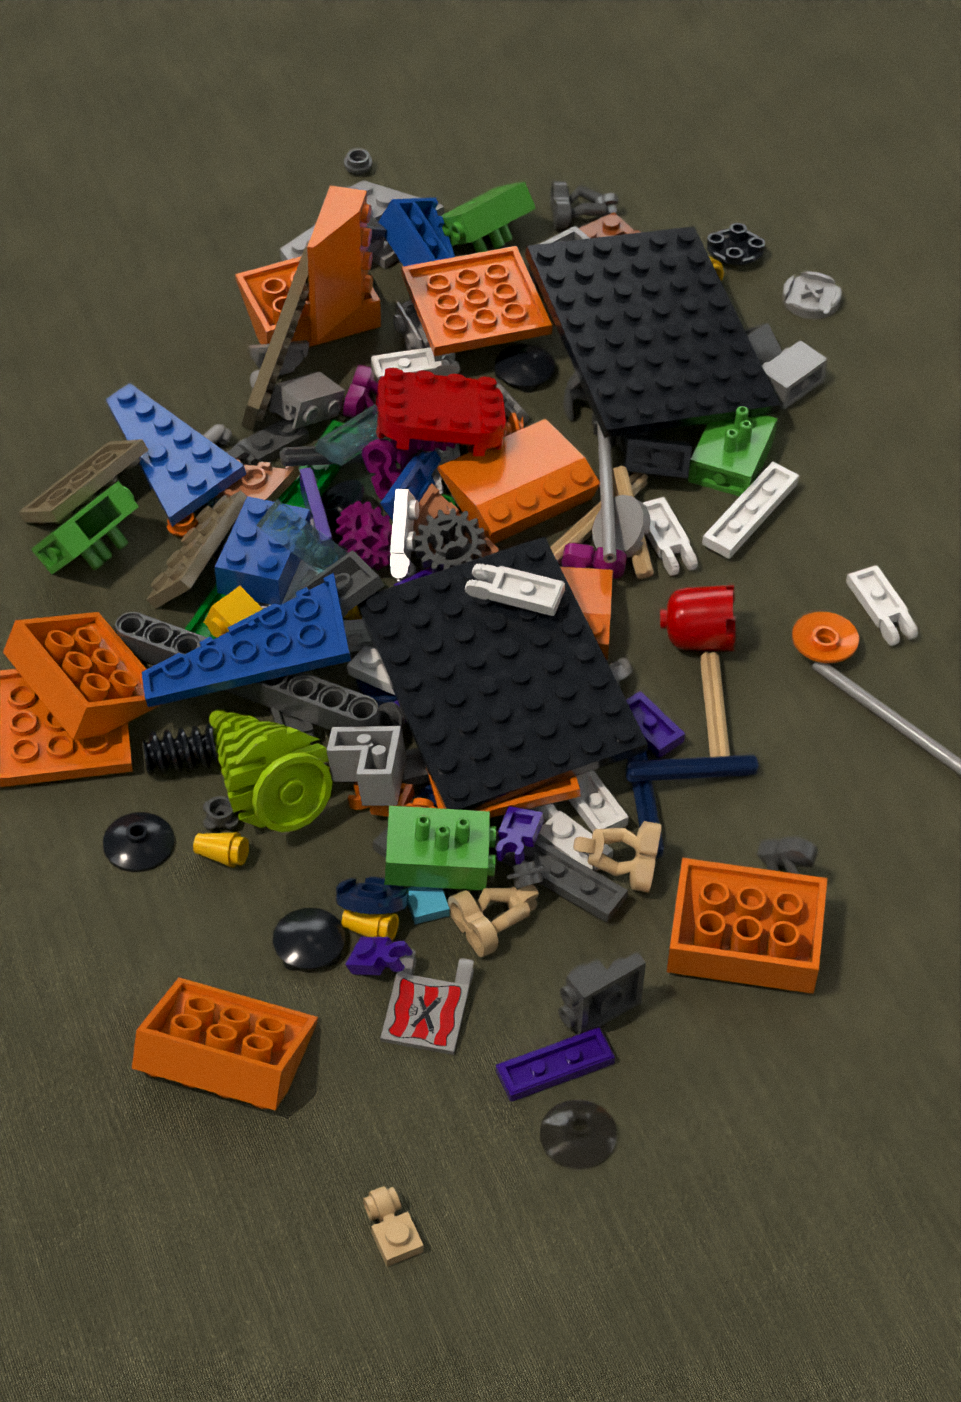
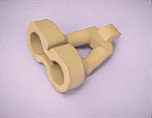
(645, 845)
(479, 930)

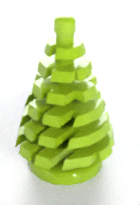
(271, 771)

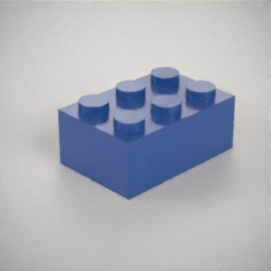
(255, 558)

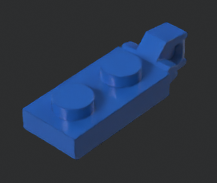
(415, 477)

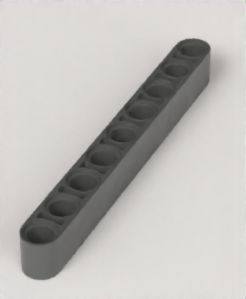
(293, 694)

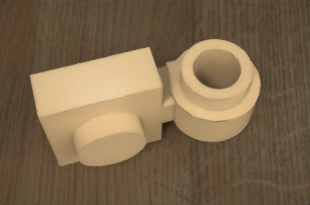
(394, 1234)

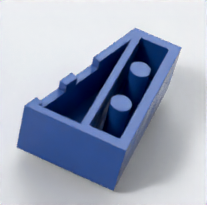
(416, 231)

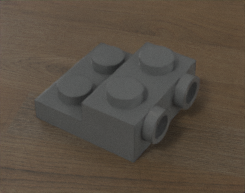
(353, 579)
(601, 994)

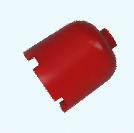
(701, 618)

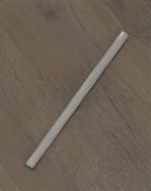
(607, 498)
(889, 716)

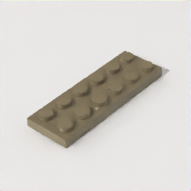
(278, 345)

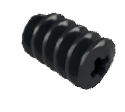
(179, 750)

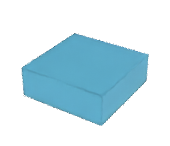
(427, 904)

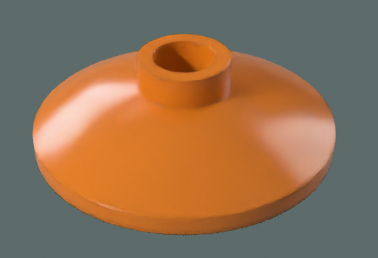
(825, 637)

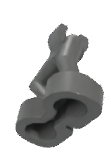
(561, 203)
(787, 853)

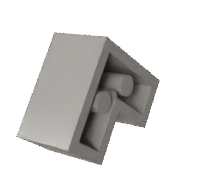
(372, 758)

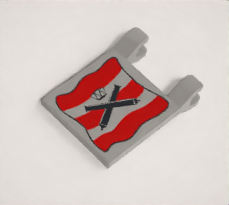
(427, 1010)

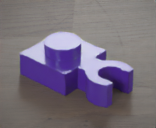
(518, 830)
(375, 954)

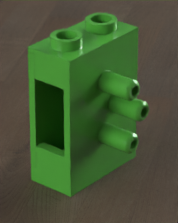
(488, 215)
(732, 452)
(85, 528)
(439, 848)

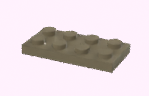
(83, 481)
(197, 550)

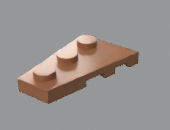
(263, 481)

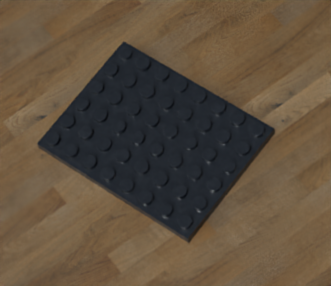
(650, 331)
(496, 689)

